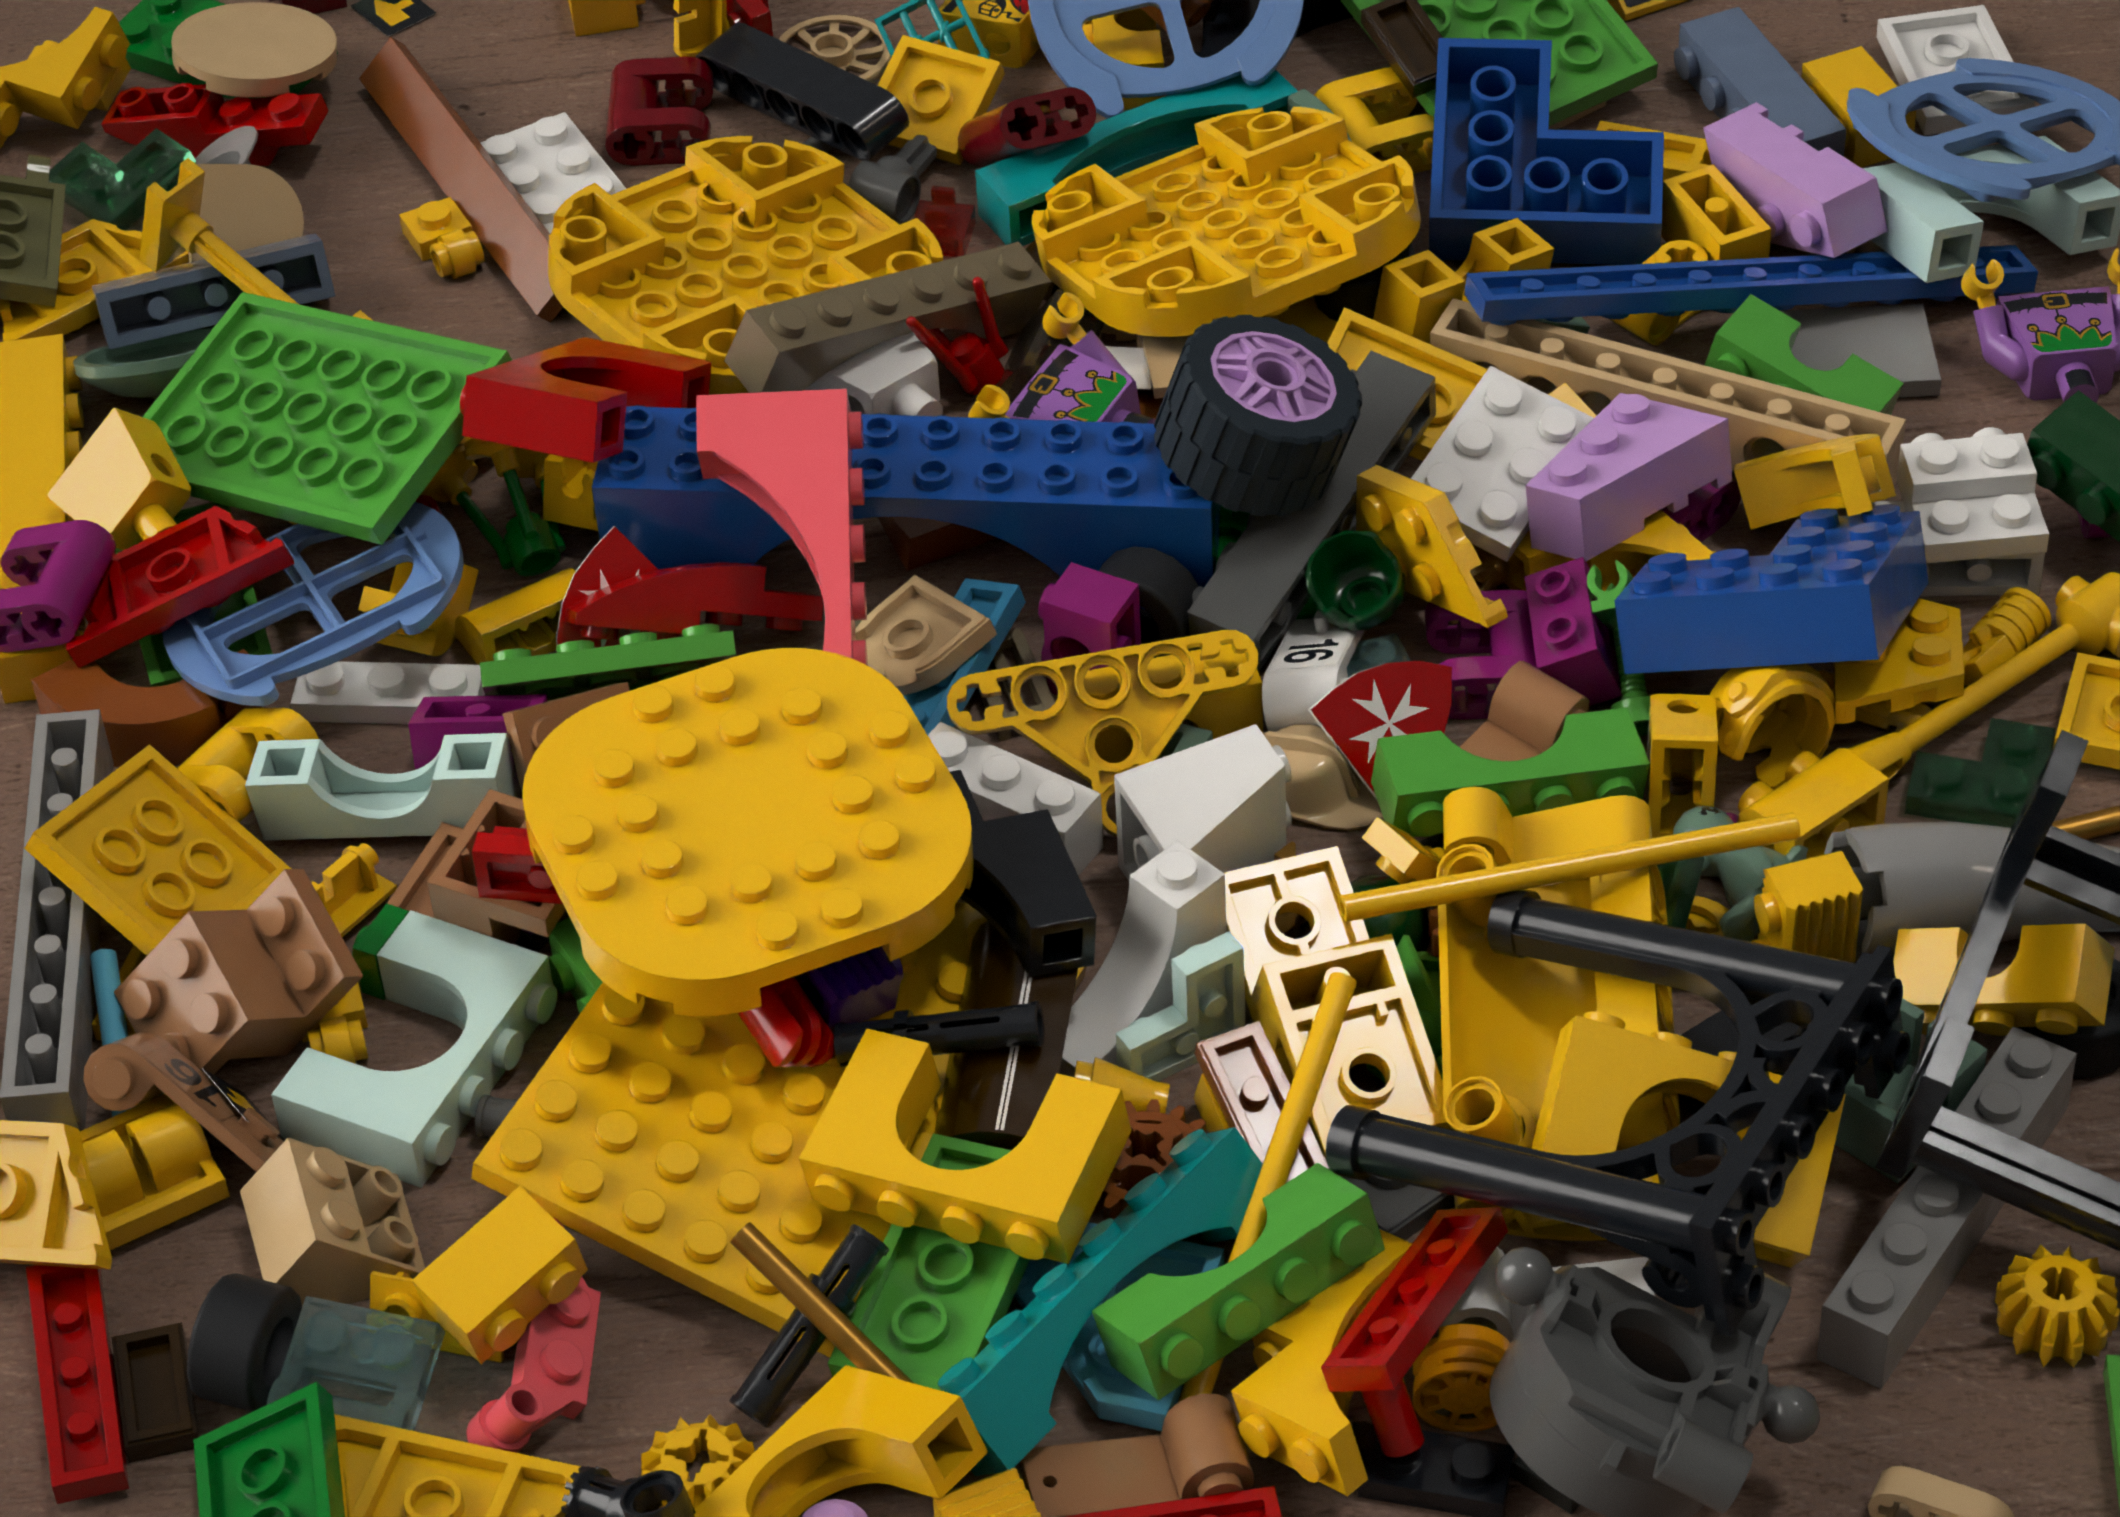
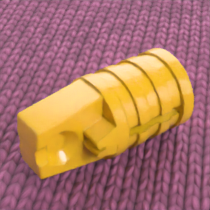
(2004, 632)

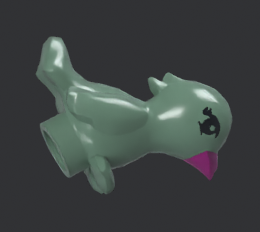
(1739, 870)

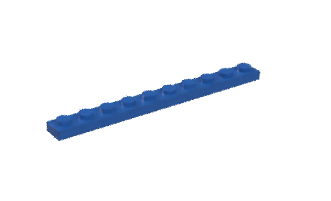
(1723, 285)

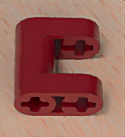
(641, 110)
(1025, 126)

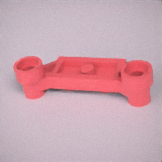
(547, 1375)

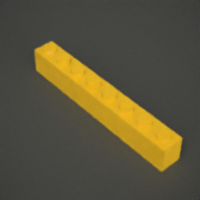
(35, 450)

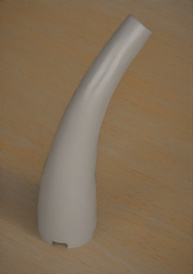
(1937, 879)

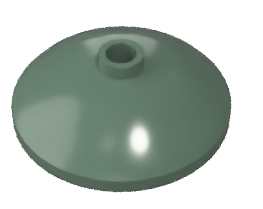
(139, 368)

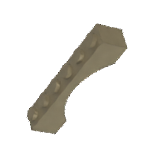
(809, 335)

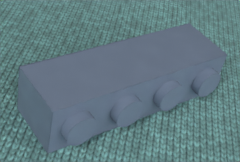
(1738, 66)
(200, 295)

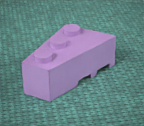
(1804, 194)
(1621, 471)

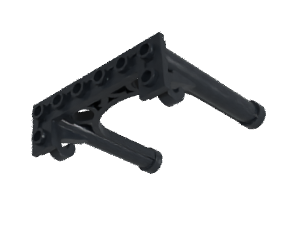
(1687, 1227)

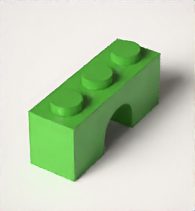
(1759, 346)

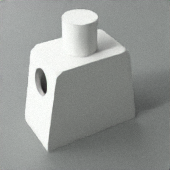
(889, 379)

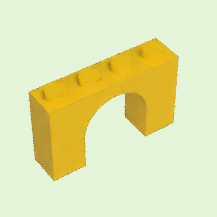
(1606, 1069)
(1024, 1202)
(852, 1435)

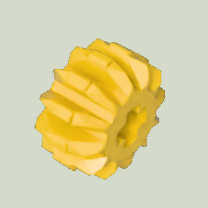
(2057, 1306)

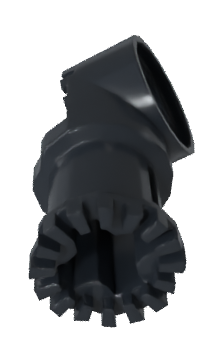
(626, 1498)

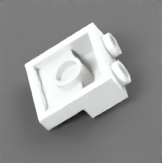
(1973, 495)

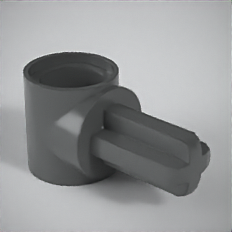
(894, 180)

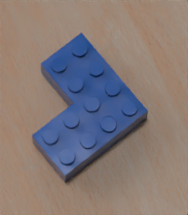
(1499, 161)
(1821, 596)

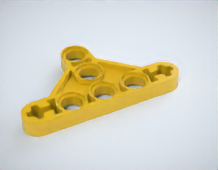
(1076, 719)

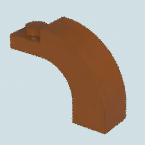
(168, 717)

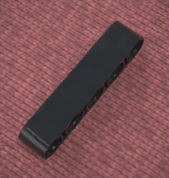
(804, 91)

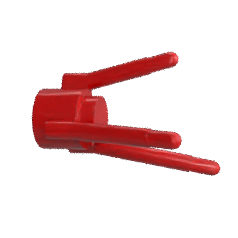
(968, 358)

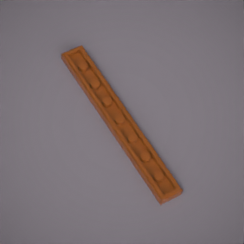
(464, 172)

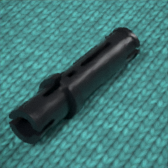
(952, 1031)
(759, 1394)

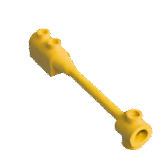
(1852, 783)

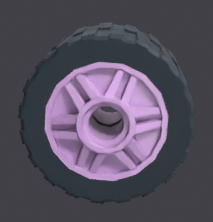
(1257, 415)

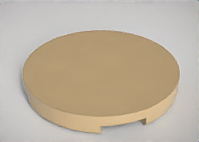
(254, 48)

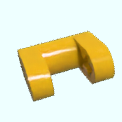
(1375, 117)
(225, 759)

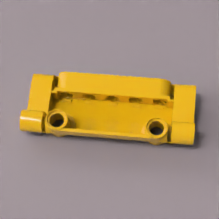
(1508, 1010)

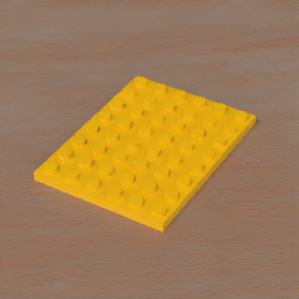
(684, 1132)

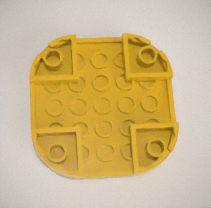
(1227, 226)
(722, 235)
(747, 827)

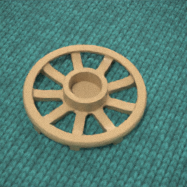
(839, 47)

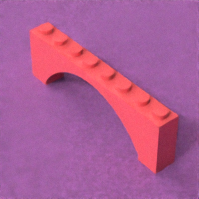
(796, 464)

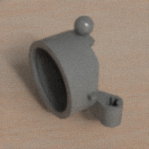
(1633, 1396)

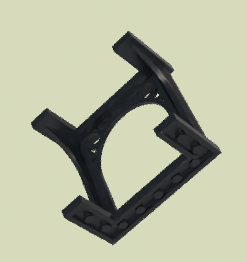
(1958, 1145)

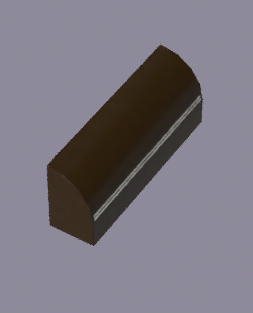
(998, 1091)

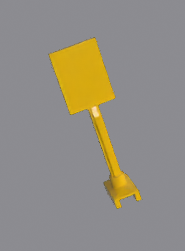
(175, 225)

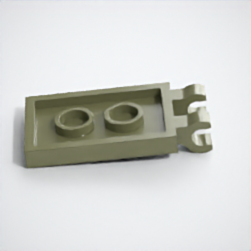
(31, 234)

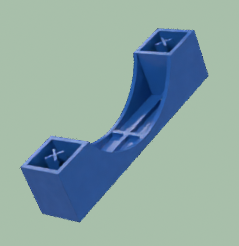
(1038, 484)

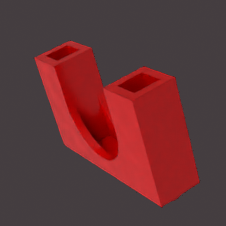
(576, 396)

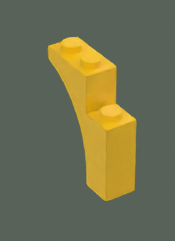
(1287, 1402)

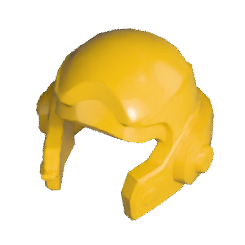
(1775, 710)

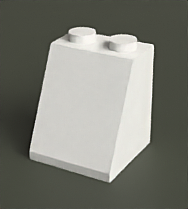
(1213, 798)

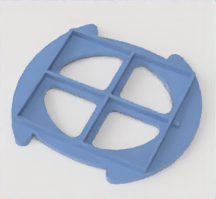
(1108, 80)
(2061, 99)
(201, 647)

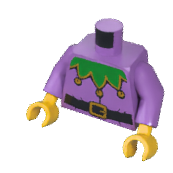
(2052, 338)
(1074, 381)

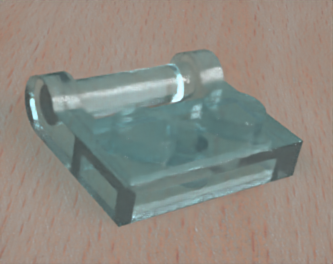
(363, 1350)

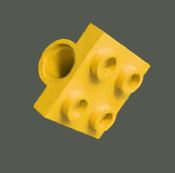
(150, 1169)

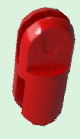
(789, 1027)

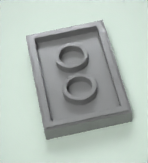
(1885, 336)

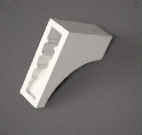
(1168, 909)

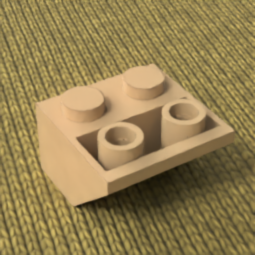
(328, 1223)

